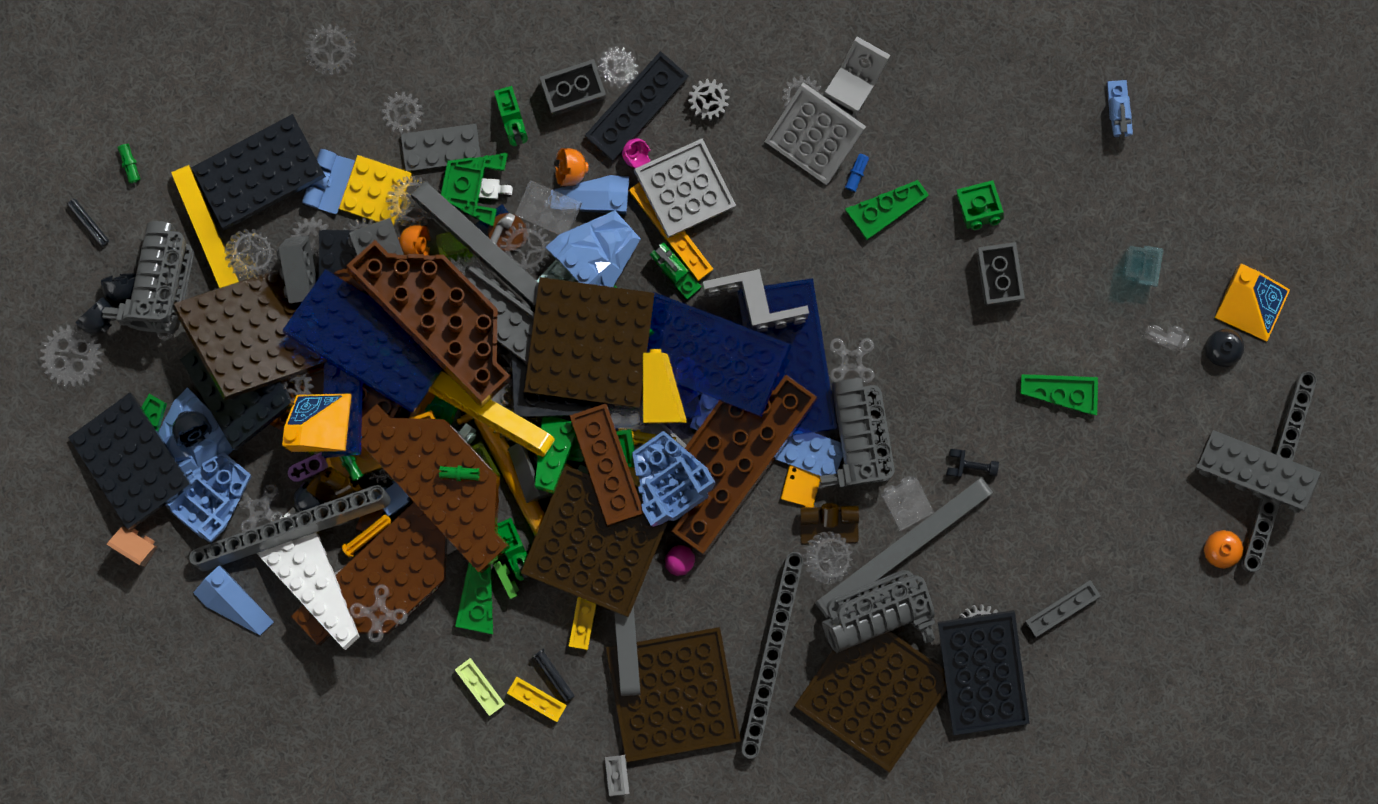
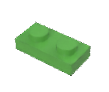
(503, 572)

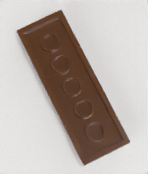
(606, 464)

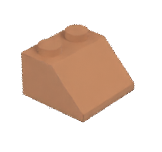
(132, 545)

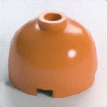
(571, 167)
(414, 240)
(1223, 549)

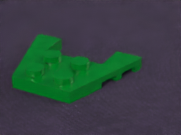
(464, 183)

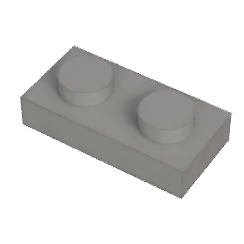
(617, 775)

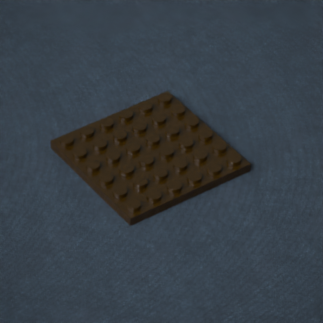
(242, 335)
(589, 342)
(584, 554)
(682, 696)
(875, 696)

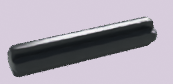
(88, 223)

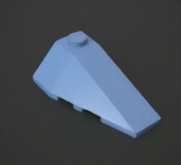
(600, 194)
(229, 599)

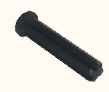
(553, 675)

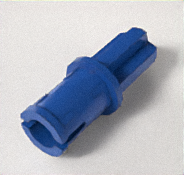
(857, 172)

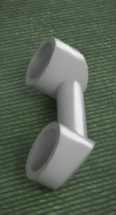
(505, 222)

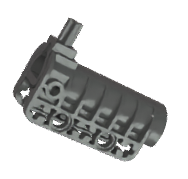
(156, 281)
(858, 437)
(885, 611)

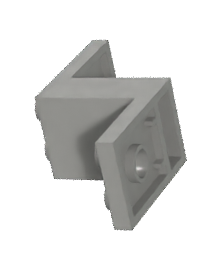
(855, 78)
(755, 300)

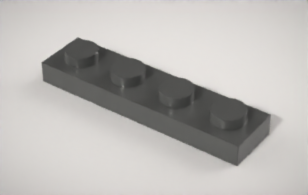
(1062, 608)

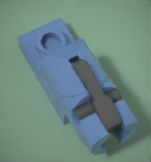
(1119, 108)

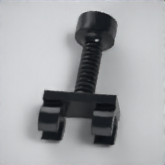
(992, 467)

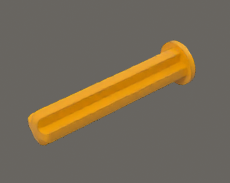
(350, 548)

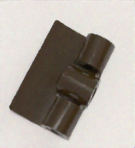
(332, 485)
(829, 518)

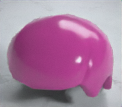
(636, 153)
(679, 560)

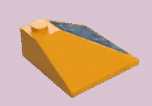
(1252, 302)
(318, 423)

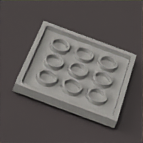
(815, 133)
(685, 188)

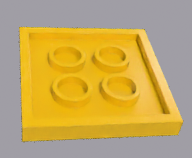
(369, 187)

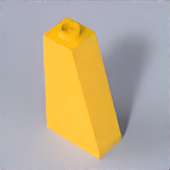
(660, 390)

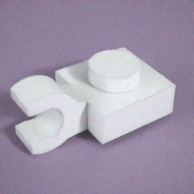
(491, 189)

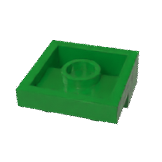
(980, 205)

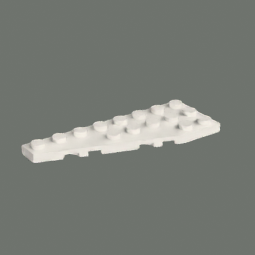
(310, 577)

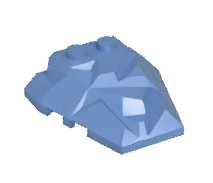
(596, 249)
(193, 457)
(669, 479)
(212, 496)

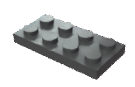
(436, 147)

